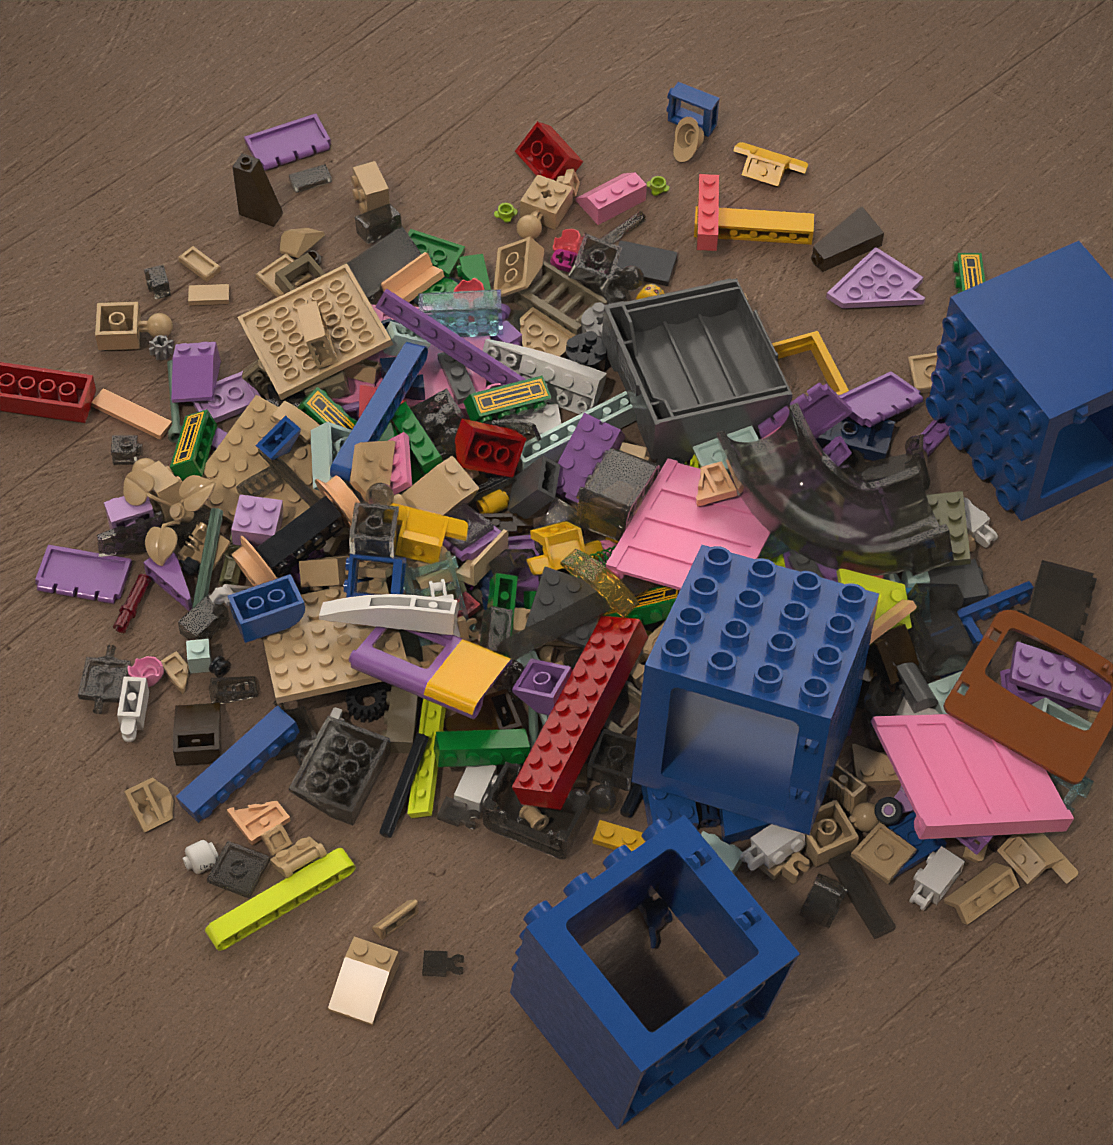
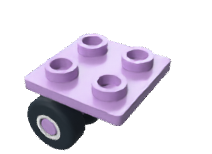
(890, 809)

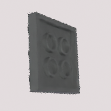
(557, 592)

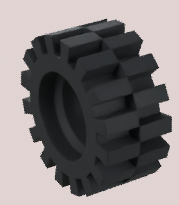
(370, 711)

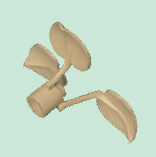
(162, 541)

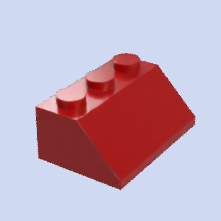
(547, 152)
(488, 447)

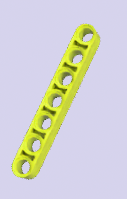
(280, 899)

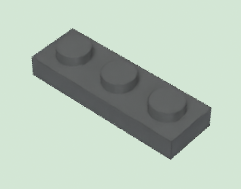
(456, 377)

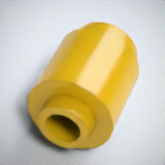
(493, 502)

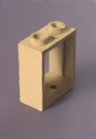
(317, 334)

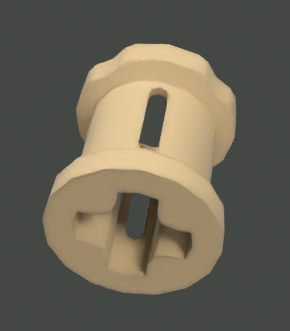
(534, 817)

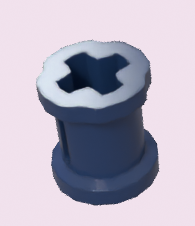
(706, 817)

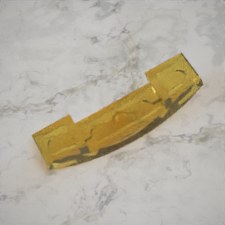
(602, 580)

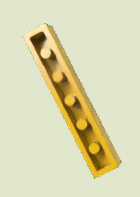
(764, 226)

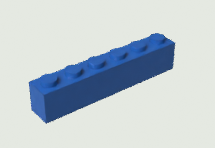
(238, 764)

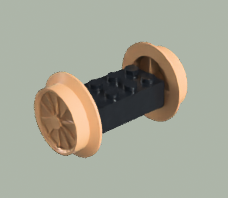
(300, 536)

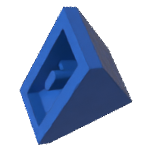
(279, 439)

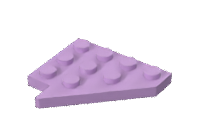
(877, 283)

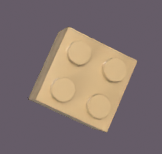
(369, 187)

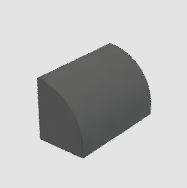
(915, 687)

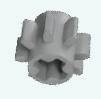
(161, 347)

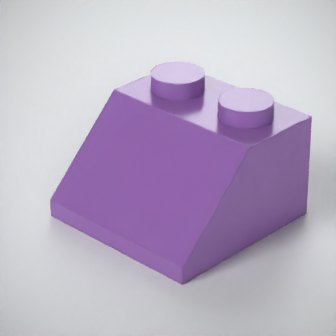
(541, 684)

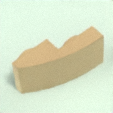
(297, 416)

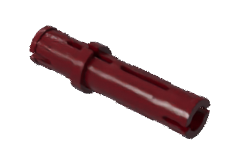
(129, 608)

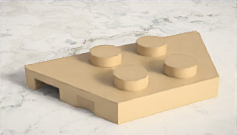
(371, 465)

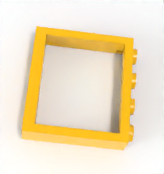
(813, 342)

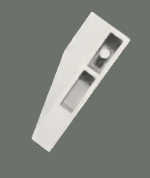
(568, 382)
(395, 611)

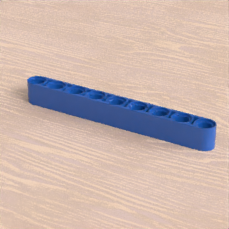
(381, 406)

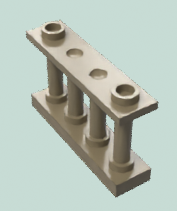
(526, 298)

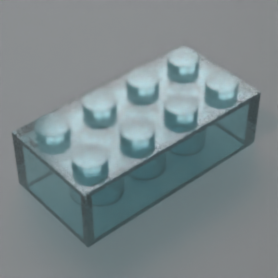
(466, 311)

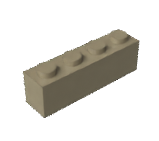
(401, 719)

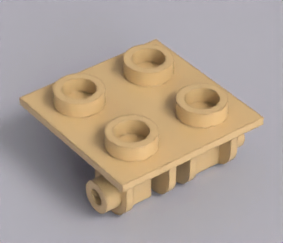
(195, 546)

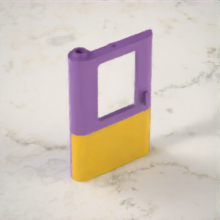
(454, 679)

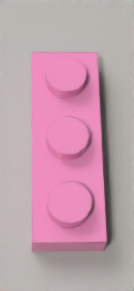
(401, 468)

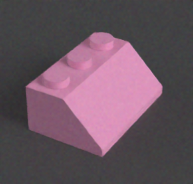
(613, 197)

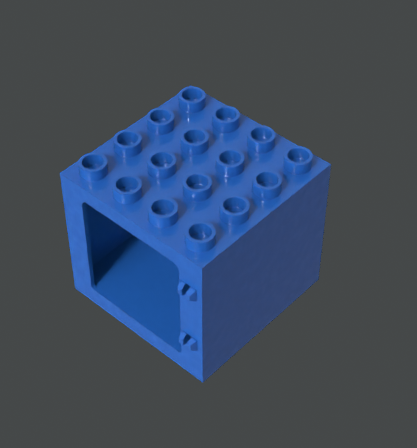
(1031, 379)
(753, 687)
(587, 1018)

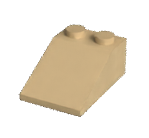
(517, 265)
(441, 489)
(364, 980)

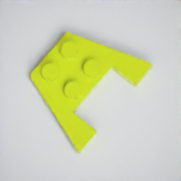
(889, 591)

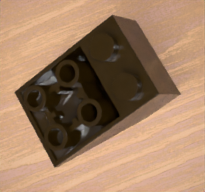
(495, 714)
(197, 733)

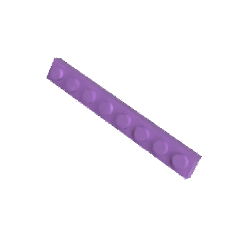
(446, 339)

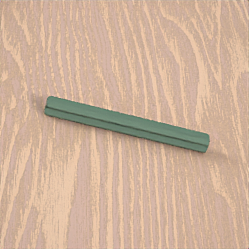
(208, 555)

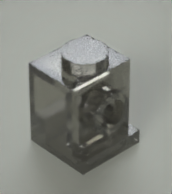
(157, 281)

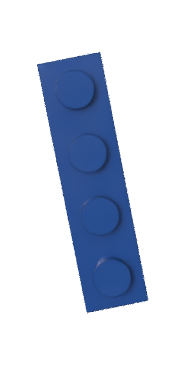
(997, 603)

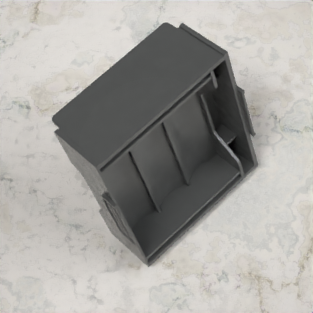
(694, 366)

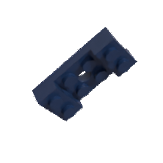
(869, 440)

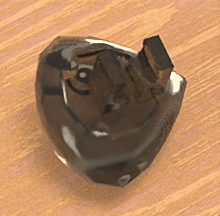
(509, 678)

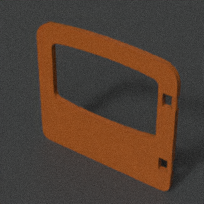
(1016, 723)

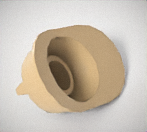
(687, 139)

